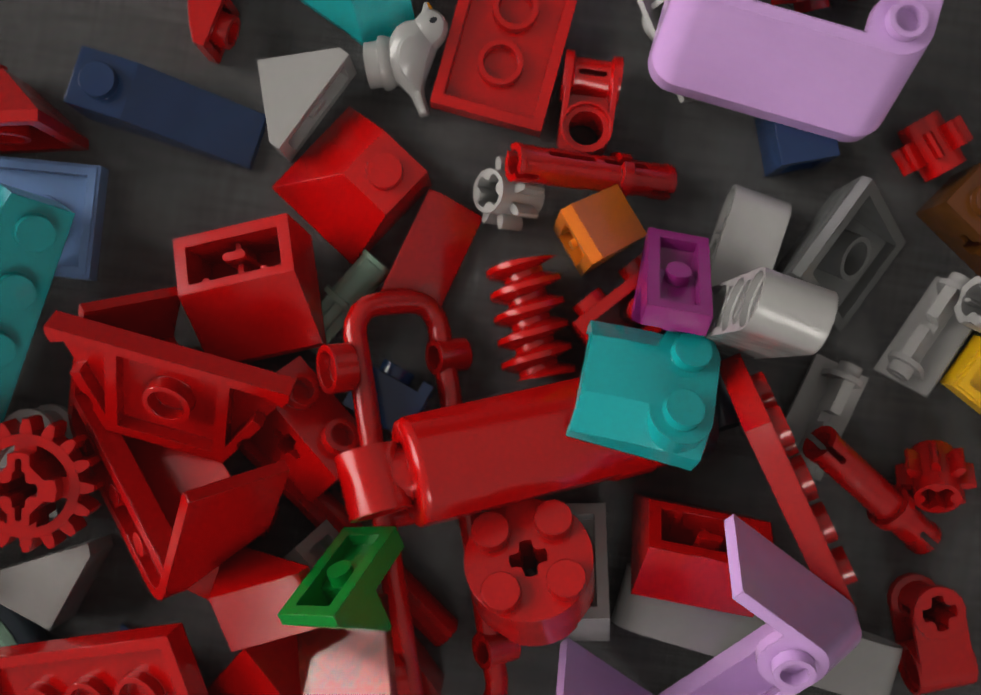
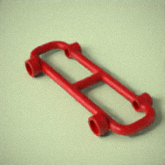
(350, 368)

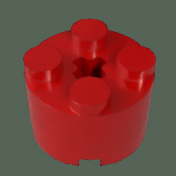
(522, 537)

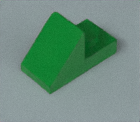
(344, 582)

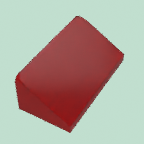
(434, 247)

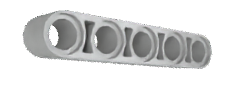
(864, 671)

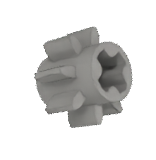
(506, 201)

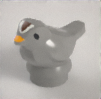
(407, 56)

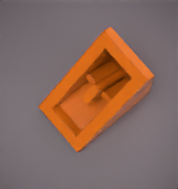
(597, 228)

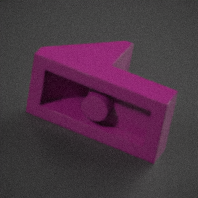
(674, 283)

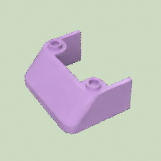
(792, 63)
(802, 639)

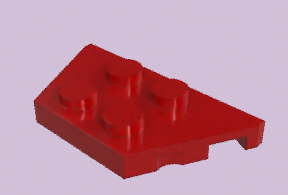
(166, 389)

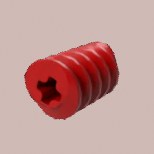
(529, 318)

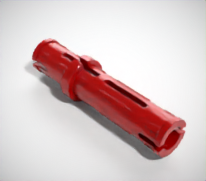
(589, 171)
(886, 504)

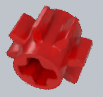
(932, 146)
(936, 475)

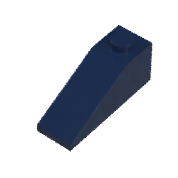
(163, 108)

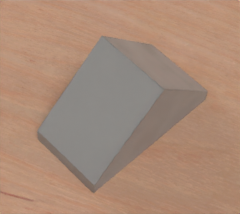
(300, 93)
(53, 584)

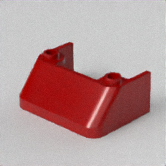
(170, 505)

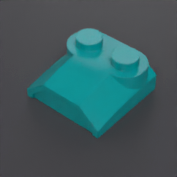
(647, 393)

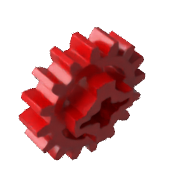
(39, 474)

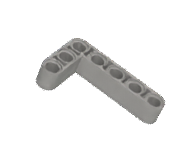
(753, 305)

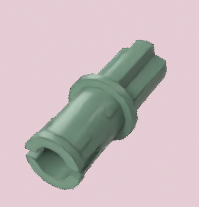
(356, 282)

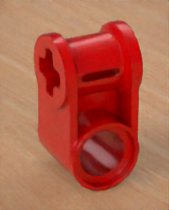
(588, 98)
(932, 635)

